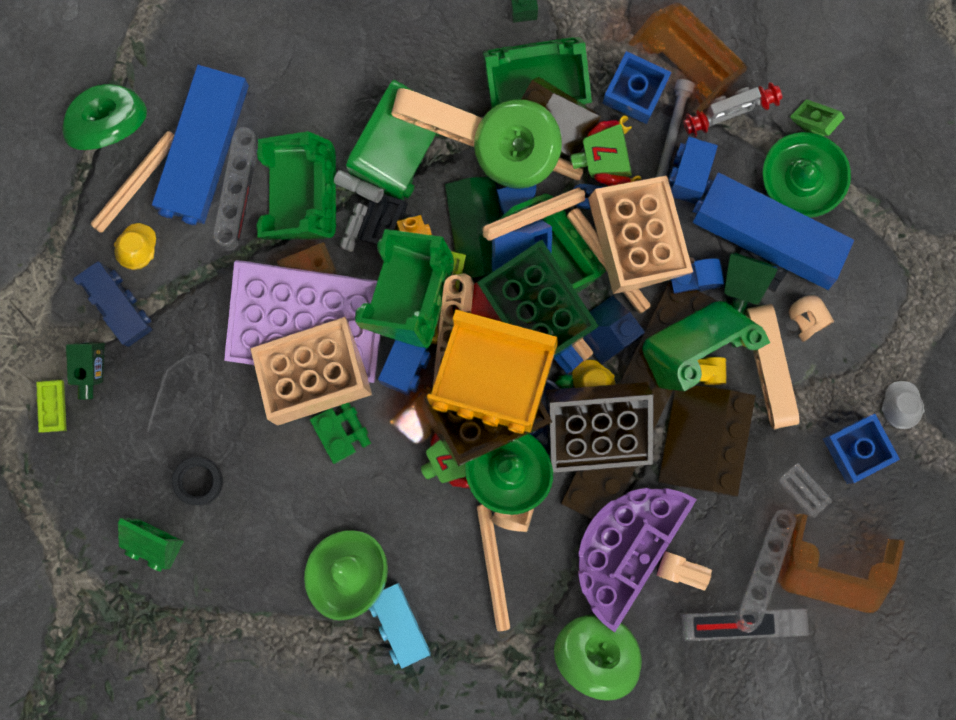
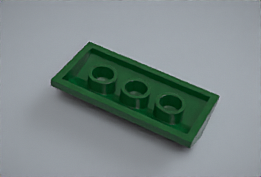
(471, 207)

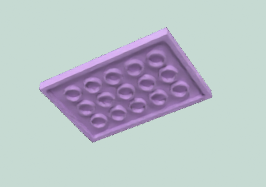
(282, 301)

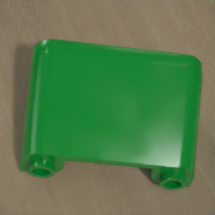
(556, 61)
(389, 149)
(299, 187)
(408, 288)
(675, 350)

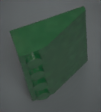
(538, 297)

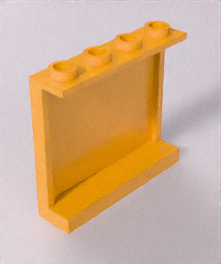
(493, 372)

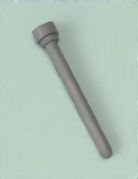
(683, 90)

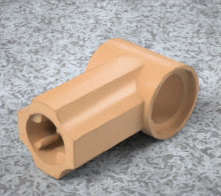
(679, 570)

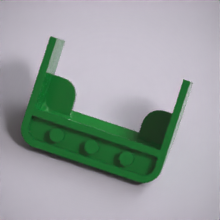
(568, 247)

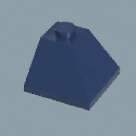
(615, 330)

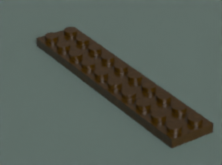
(597, 487)

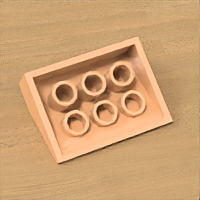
(639, 233)
(310, 372)

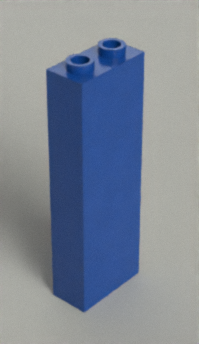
(200, 145)
(772, 231)

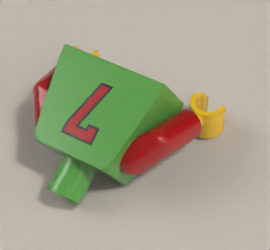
(606, 153)
(443, 465)

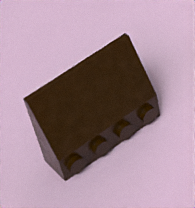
(600, 427)
(471, 437)
(707, 440)

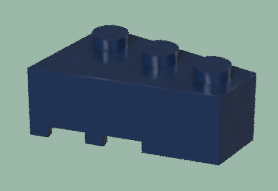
(114, 303)

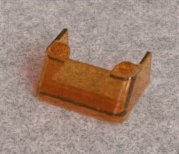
(693, 50)
(804, 578)

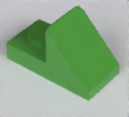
(817, 118)

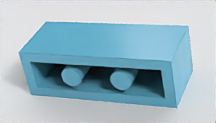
(399, 627)

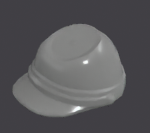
(902, 405)

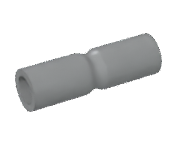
(360, 187)

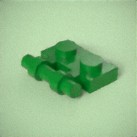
(333, 435)

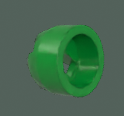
(564, 381)

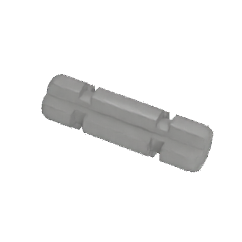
(353, 227)

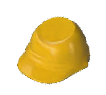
(135, 246)
(592, 373)

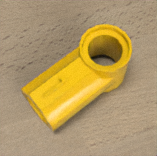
(713, 370)

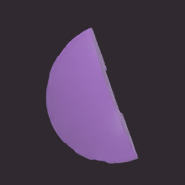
(626, 546)

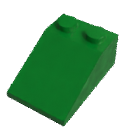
(148, 542)

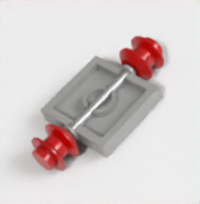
(725, 109)

